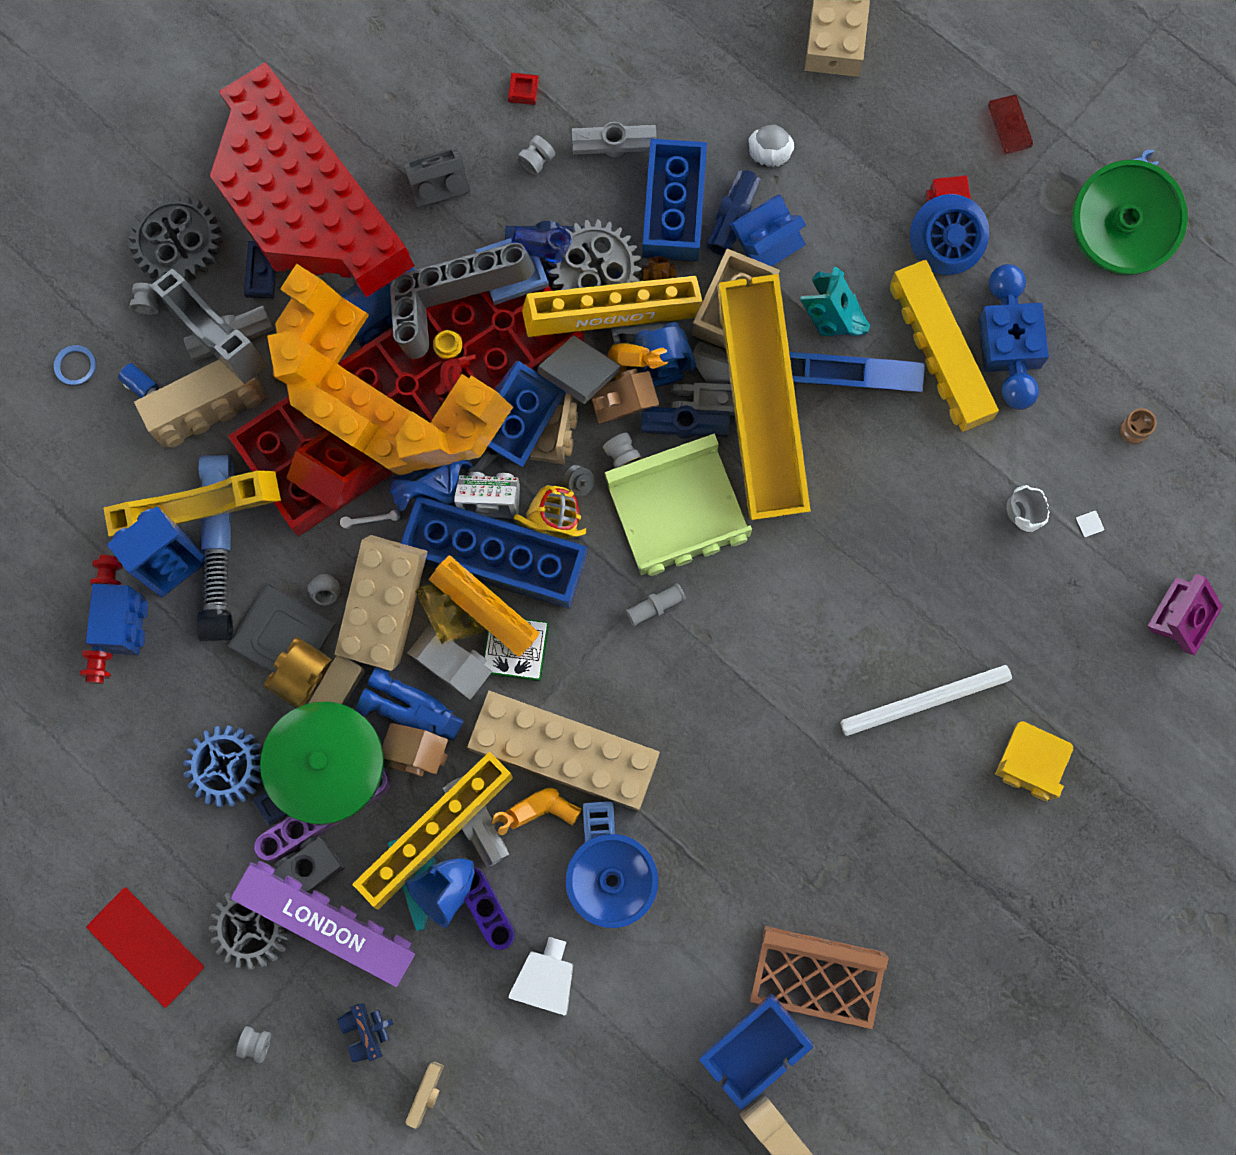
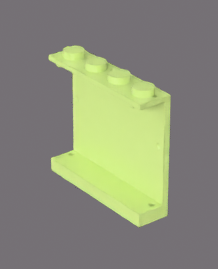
(677, 505)

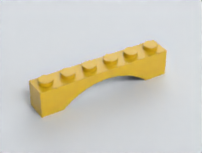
(204, 502)

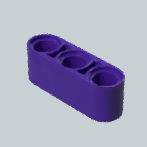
(497, 919)

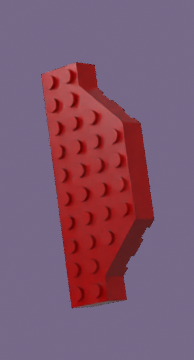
(297, 191)

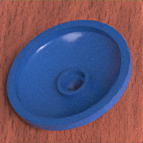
(618, 904)

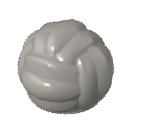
(324, 589)

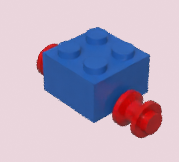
(113, 620)

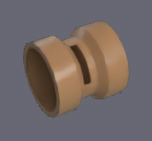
(1141, 420)

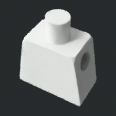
(545, 979)

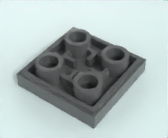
(578, 369)

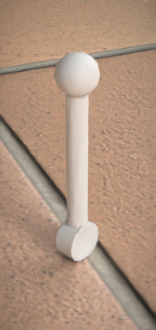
(346, 522)

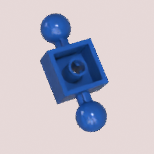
(1000, 327)

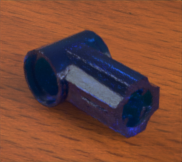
(539, 242)

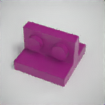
(1187, 613)

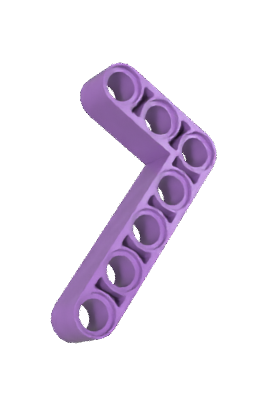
(282, 831)

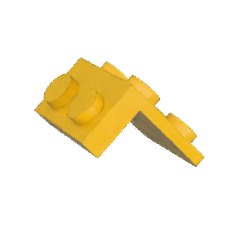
(1035, 761)

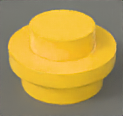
(447, 344)

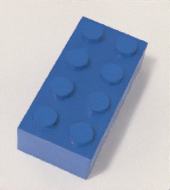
(674, 199)
(157, 551)

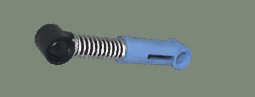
(215, 621)

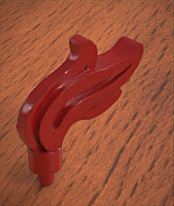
(451, 372)

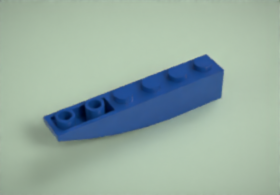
(857, 372)

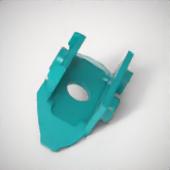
(827, 308)

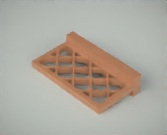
(823, 950)

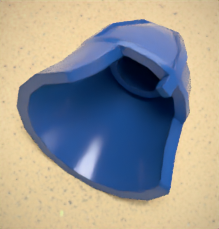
(442, 889)

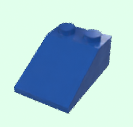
(533, 405)

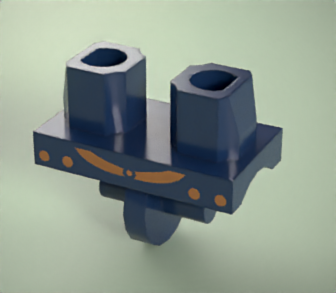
(359, 1019)

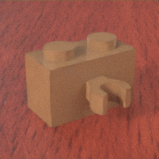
(625, 396)
(414, 750)

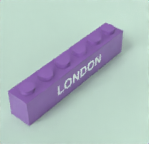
(324, 924)

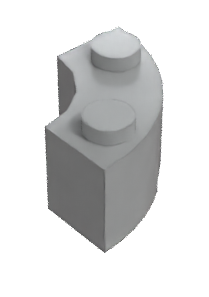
(450, 662)

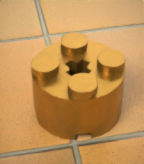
(297, 672)

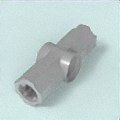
(596, 139)
(249, 324)
(483, 835)

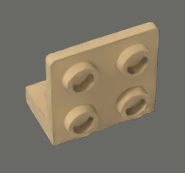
(556, 438)

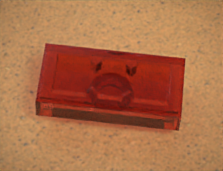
(1010, 124)

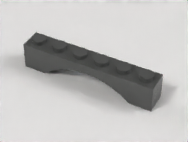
(223, 341)

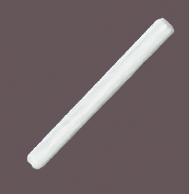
(926, 700)

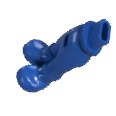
(423, 712)

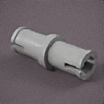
(655, 604)

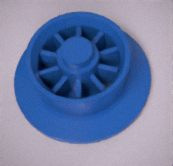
(949, 234)

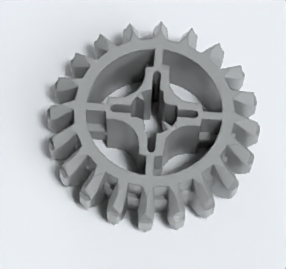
(243, 938)

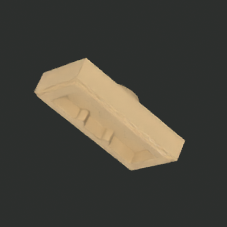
(425, 1096)

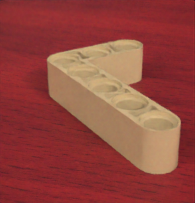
(772, 1128)

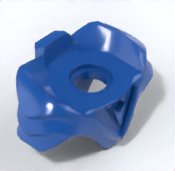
(433, 483)

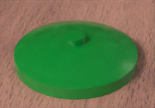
(1129, 217)
(322, 763)

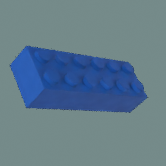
(497, 551)

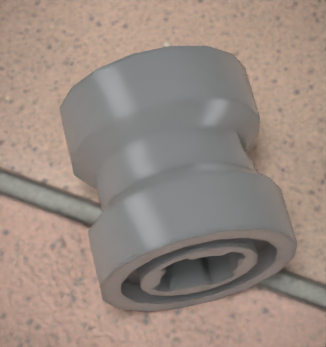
(535, 155)
(621, 450)

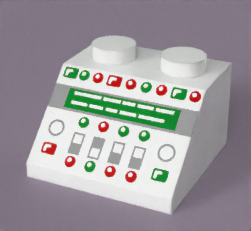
(488, 495)

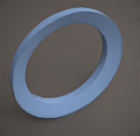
(74, 348)

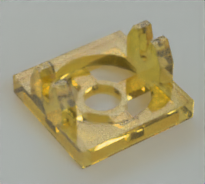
(434, 604)

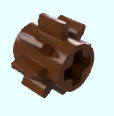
(658, 269)

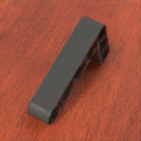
(448, 282)

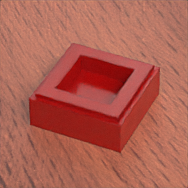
(523, 88)

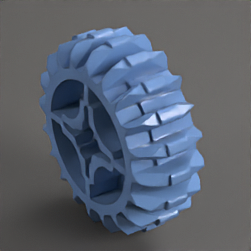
(213, 772)

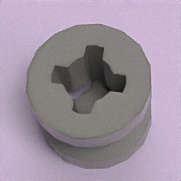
(144, 299)
(253, 1044)

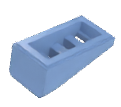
(598, 807)

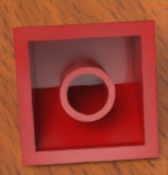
(329, 469)

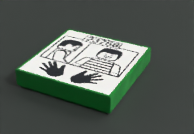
(507, 664)

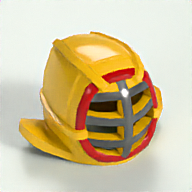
(553, 513)

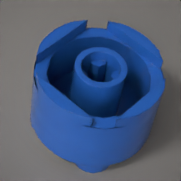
(678, 353)

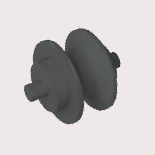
(578, 480)

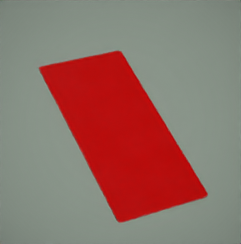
(145, 947)

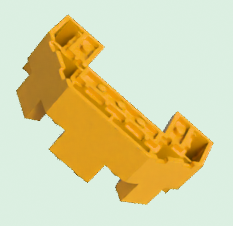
(306, 355)

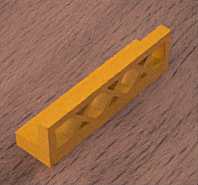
(484, 606)

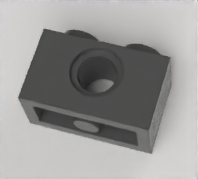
(324, 861)

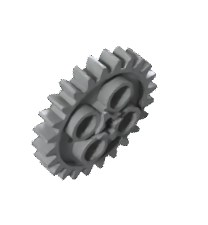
(618, 257)

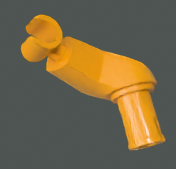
(635, 356)
(534, 806)

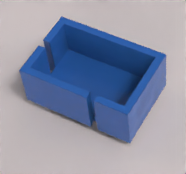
(755, 1050)

